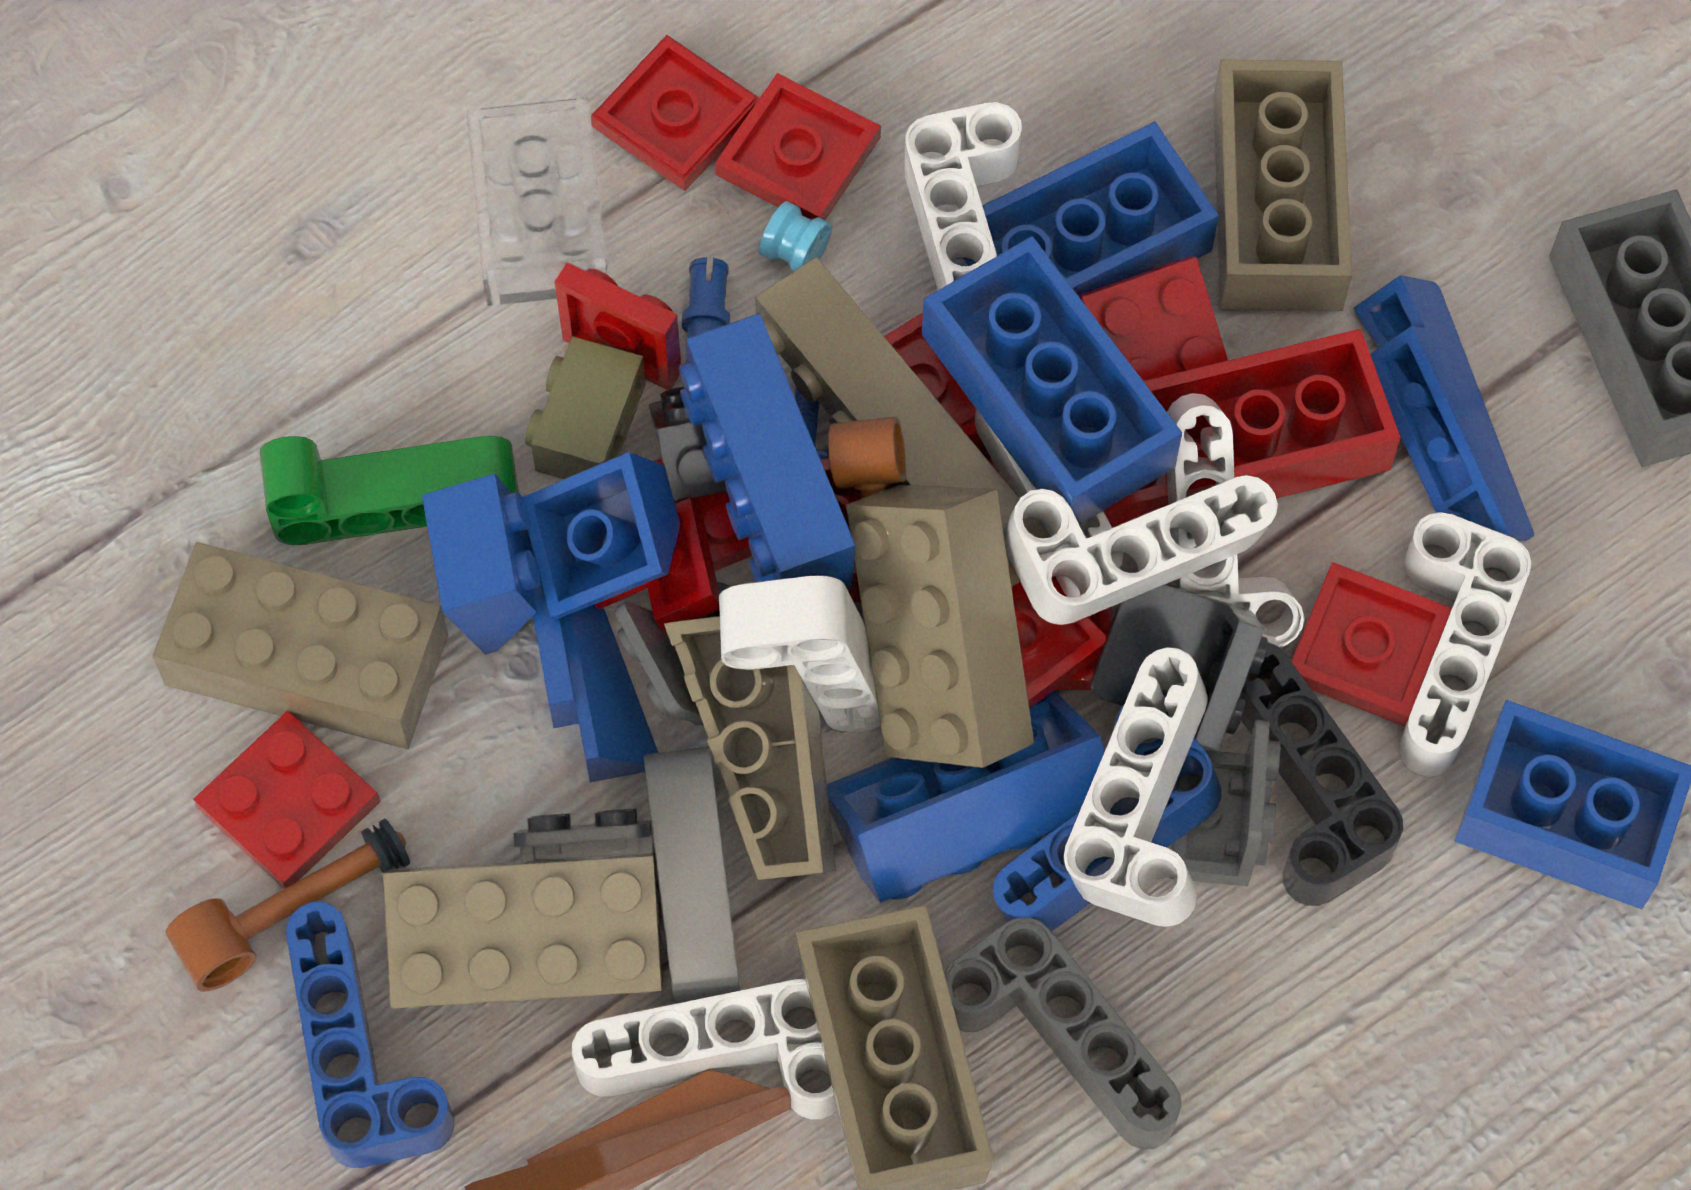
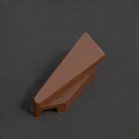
(648, 1137)

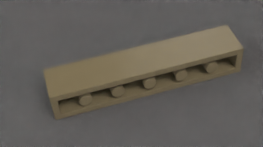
(860, 376)

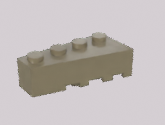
(767, 749)

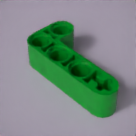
(368, 492)

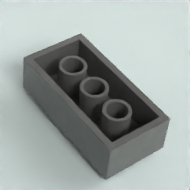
(1632, 300)

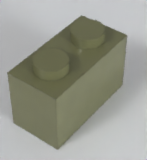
(587, 408)

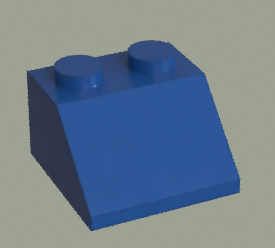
(602, 532)
(482, 559)

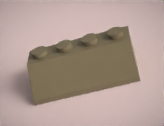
(895, 1053)

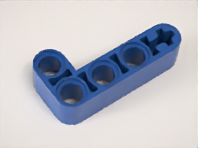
(1057, 905)
(348, 1033)

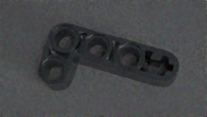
(1332, 812)

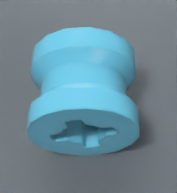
(794, 237)

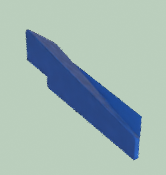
(1441, 407)
(591, 688)

